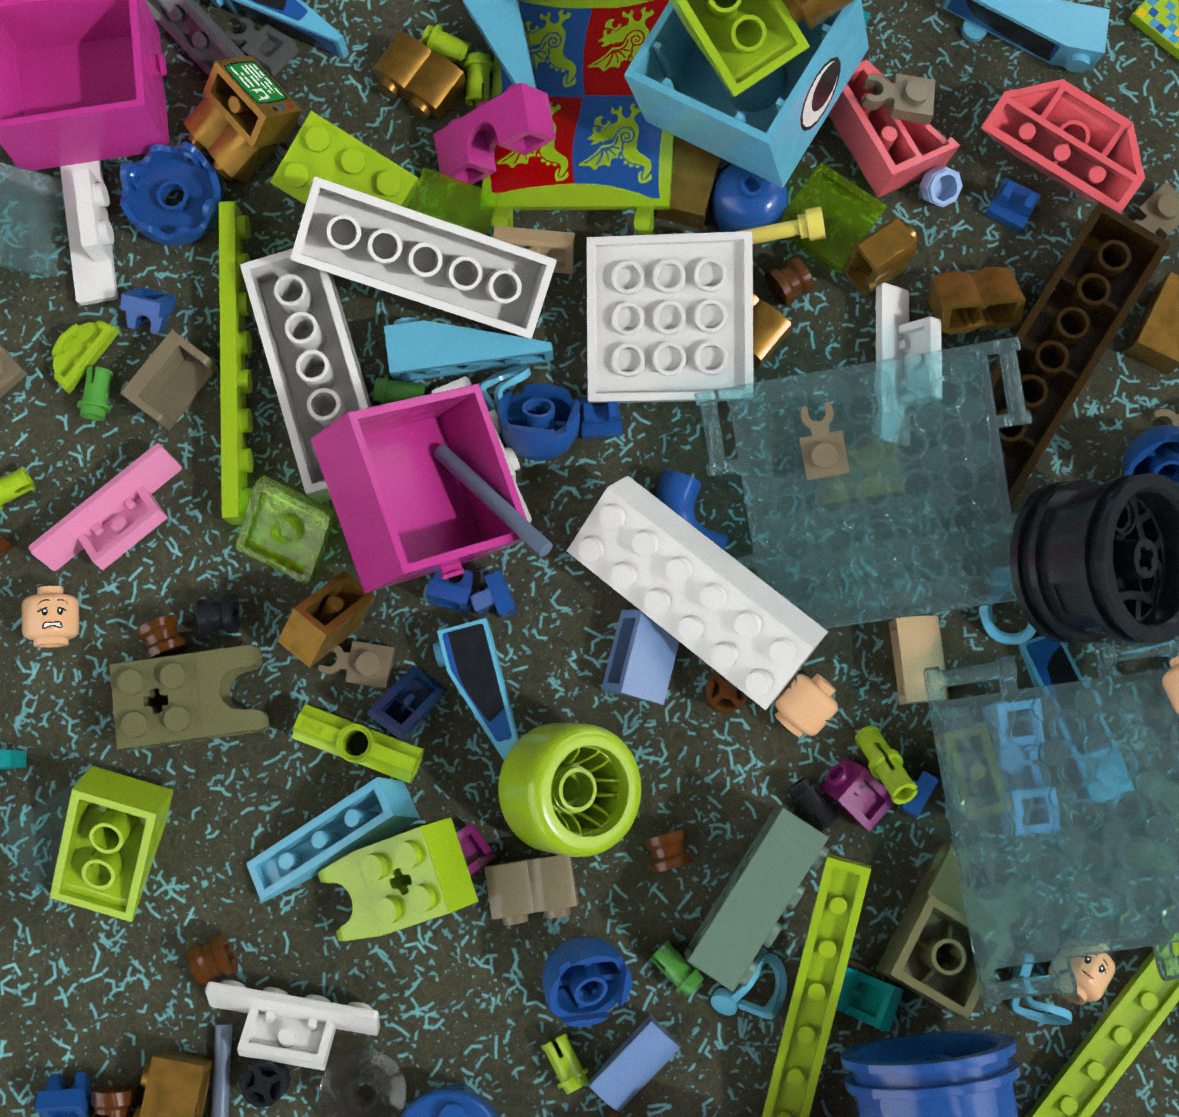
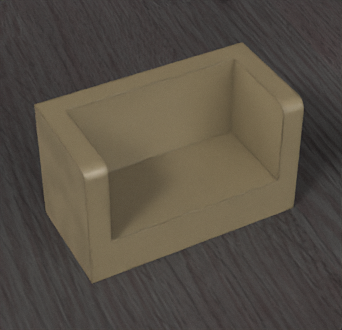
(170, 380)

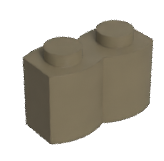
(531, 887)

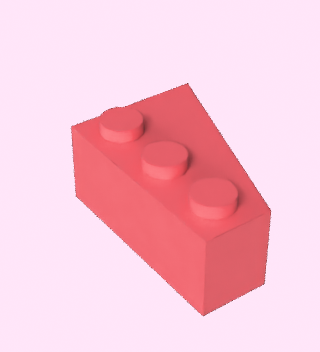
(886, 148)

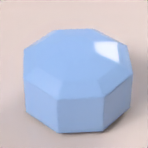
(941, 185)

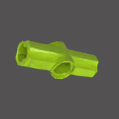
(333, 734)

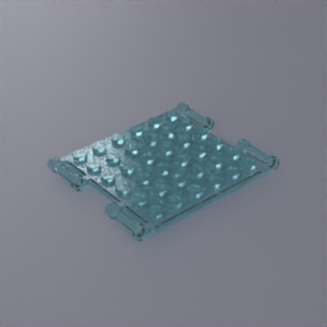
(926, 493)
(1062, 816)

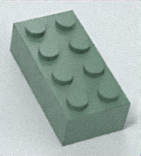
(755, 899)

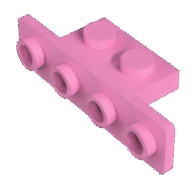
(112, 516)

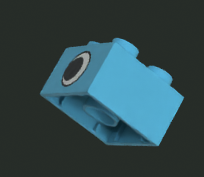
(767, 123)

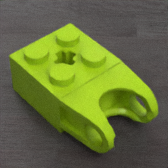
(403, 881)

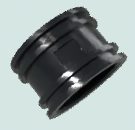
(1099, 560)

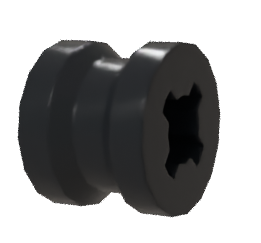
(218, 613)
(257, 1086)

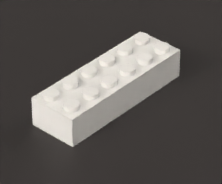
(422, 258)
(306, 353)
(696, 591)

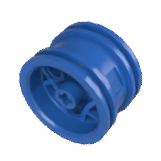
(934, 1075)

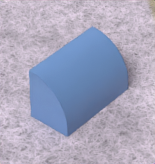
(640, 659)
(633, 1064)

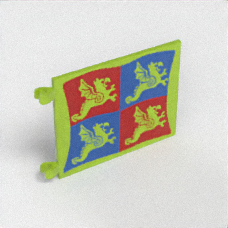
(602, 145)

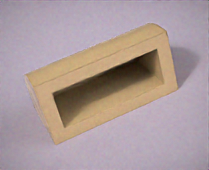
(914, 647)

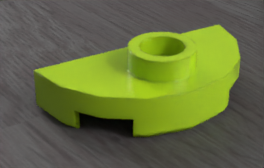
(79, 349)

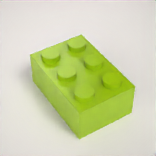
(340, 158)

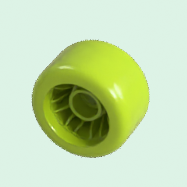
(570, 789)

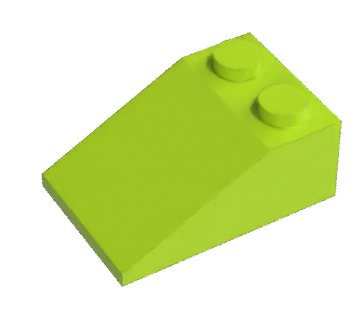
(742, 37)
(109, 842)

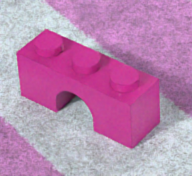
(514, 120)

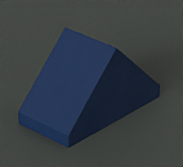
(407, 703)

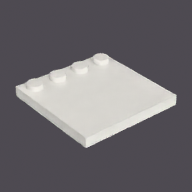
(668, 315)

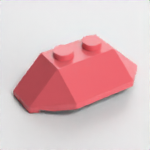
(1070, 140)

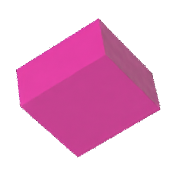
(80, 81)
(399, 502)

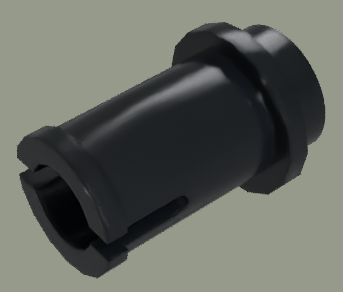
(812, 803)

